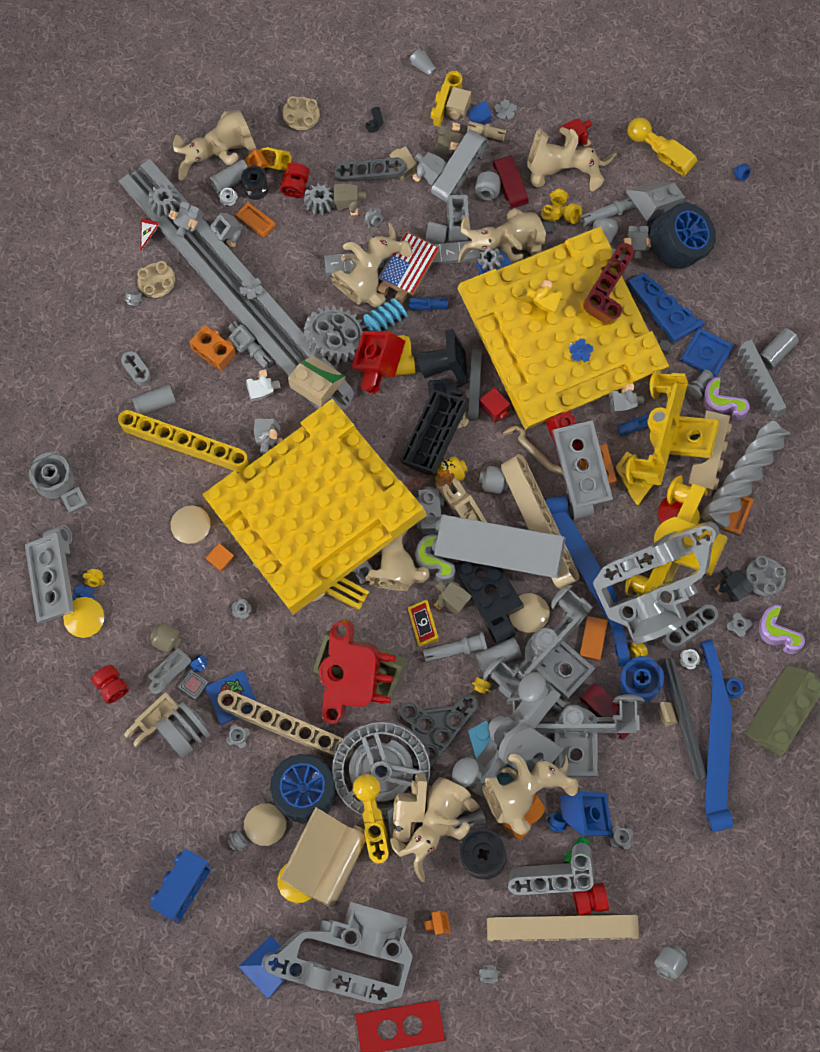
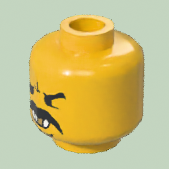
(455, 466)

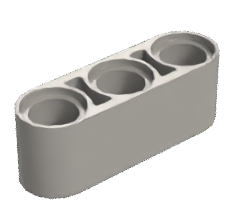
(696, 619)

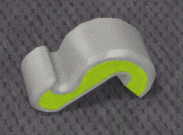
(444, 570)

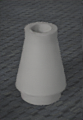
(422, 62)

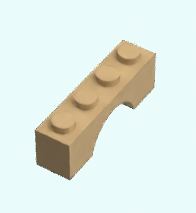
(705, 473)

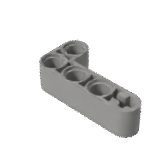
(460, 164)
(519, 876)

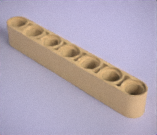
(536, 511)
(277, 718)
(562, 927)

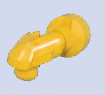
(554, 212)

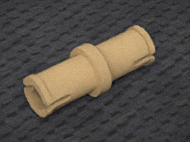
(487, 131)

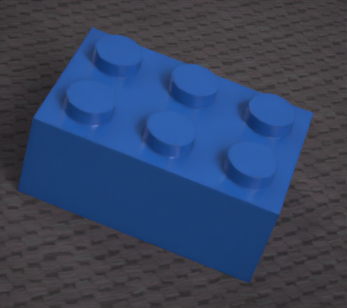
(180, 885)

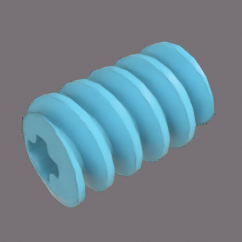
(384, 315)

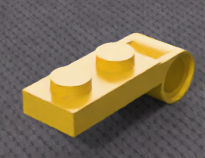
(442, 96)

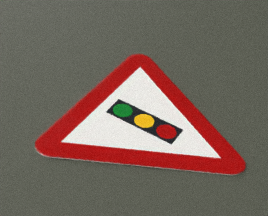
(147, 229)

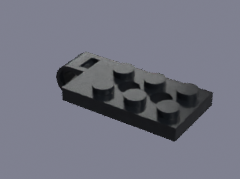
(492, 607)

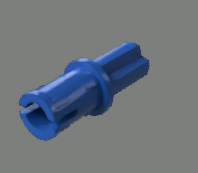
(429, 303)
(633, 425)

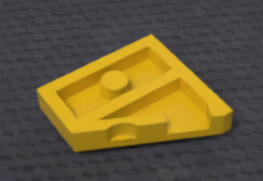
(640, 488)

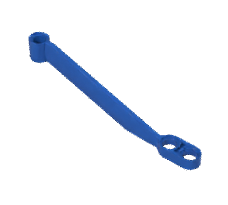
(586, 566)
(718, 745)

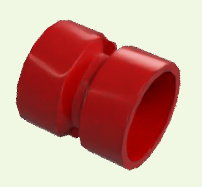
(295, 180)
(108, 682)
(594, 898)

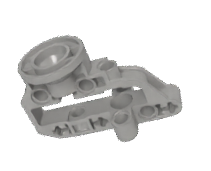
(652, 612)
(372, 934)

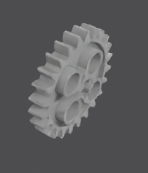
(333, 333)

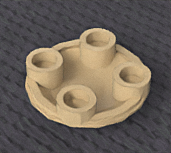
(301, 113)
(156, 279)
(190, 524)
(532, 616)
(265, 824)

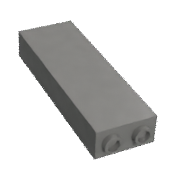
(499, 546)

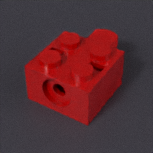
(377, 358)

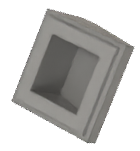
(436, 233)

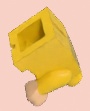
(544, 297)

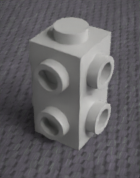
(431, 502)

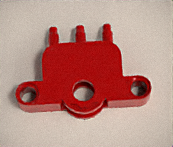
(361, 673)

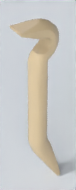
(532, 449)

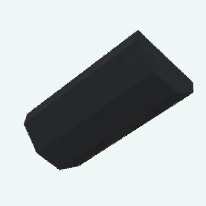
(434, 432)

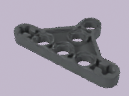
(440, 723)

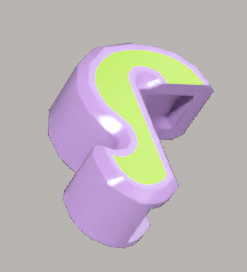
(724, 404)
(777, 634)

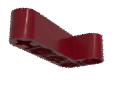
(610, 280)

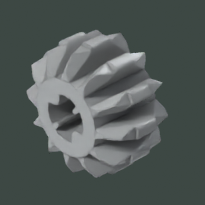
(319, 199)
(164, 200)

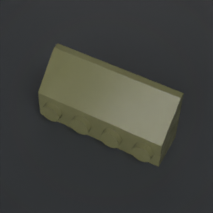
(390, 668)
(785, 709)

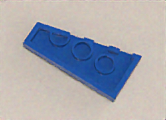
(667, 313)

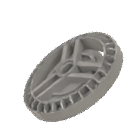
(375, 753)

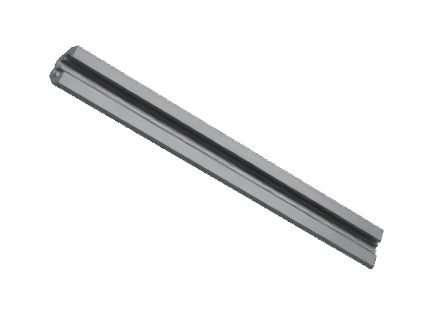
(225, 276)

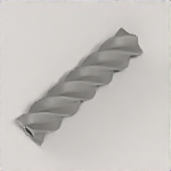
(747, 470)

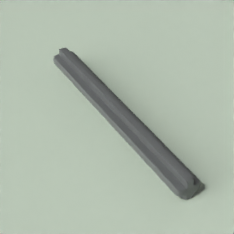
(684, 719)

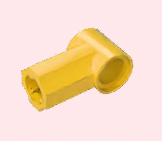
(406, 363)

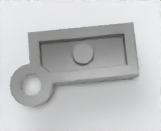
(168, 670)

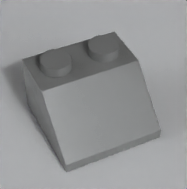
(655, 198)

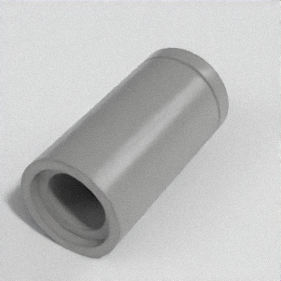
(228, 177)
(779, 348)
(154, 400)
(507, 649)

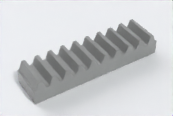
(762, 379)

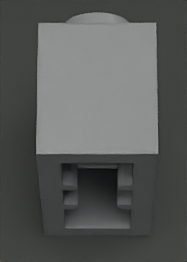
(456, 211)

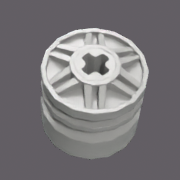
(182, 730)

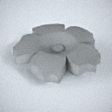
(505, 110)
(251, 288)

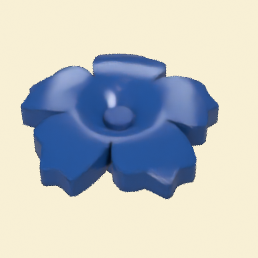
(580, 350)
(81, 592)

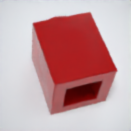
(495, 405)

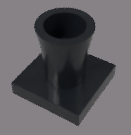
(441, 360)

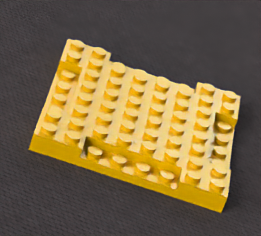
(533, 344)
(314, 507)

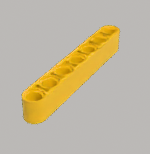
(177, 434)

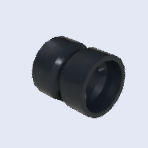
(254, 182)

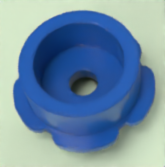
(742, 172)
(199, 663)
(733, 682)
(556, 822)

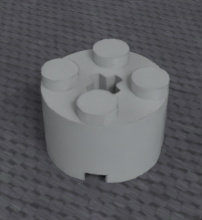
(41, 471)

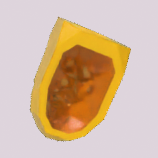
(276, 158)

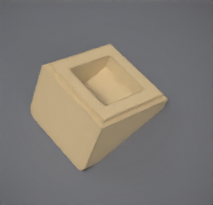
(667, 714)

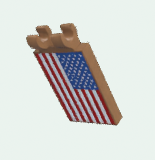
(407, 273)

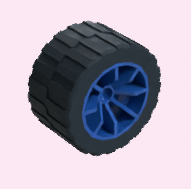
(682, 235)
(302, 785)

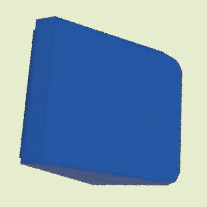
(480, 113)

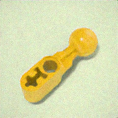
(668, 151)
(367, 788)

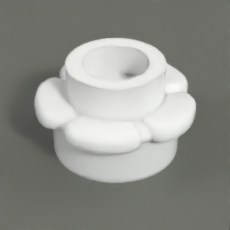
(230, 201)
(690, 653)

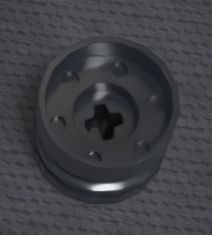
(485, 841)

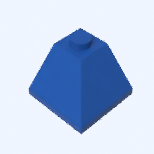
(587, 813)
(254, 970)

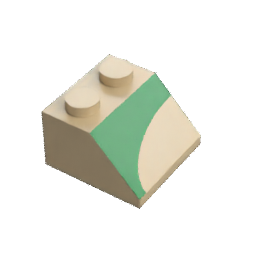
(315, 380)

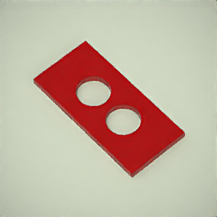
(431, 1031)

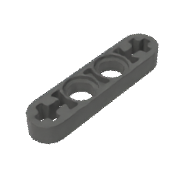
(370, 169)
(474, 383)

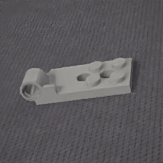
(586, 486)
(46, 557)

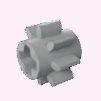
(496, 258)

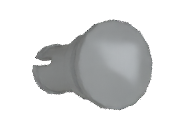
(698, 386)

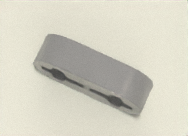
(132, 370)

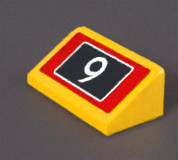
(423, 623)

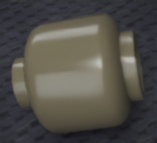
(165, 637)

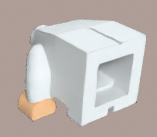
(262, 387)

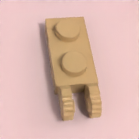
(147, 720)

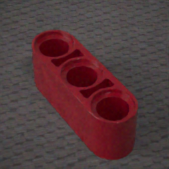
(511, 181)
(601, 703)

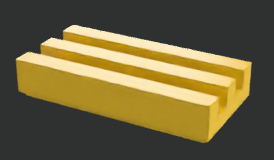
(346, 600)

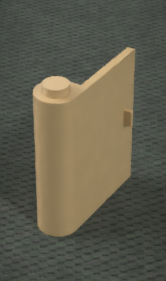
(324, 857)

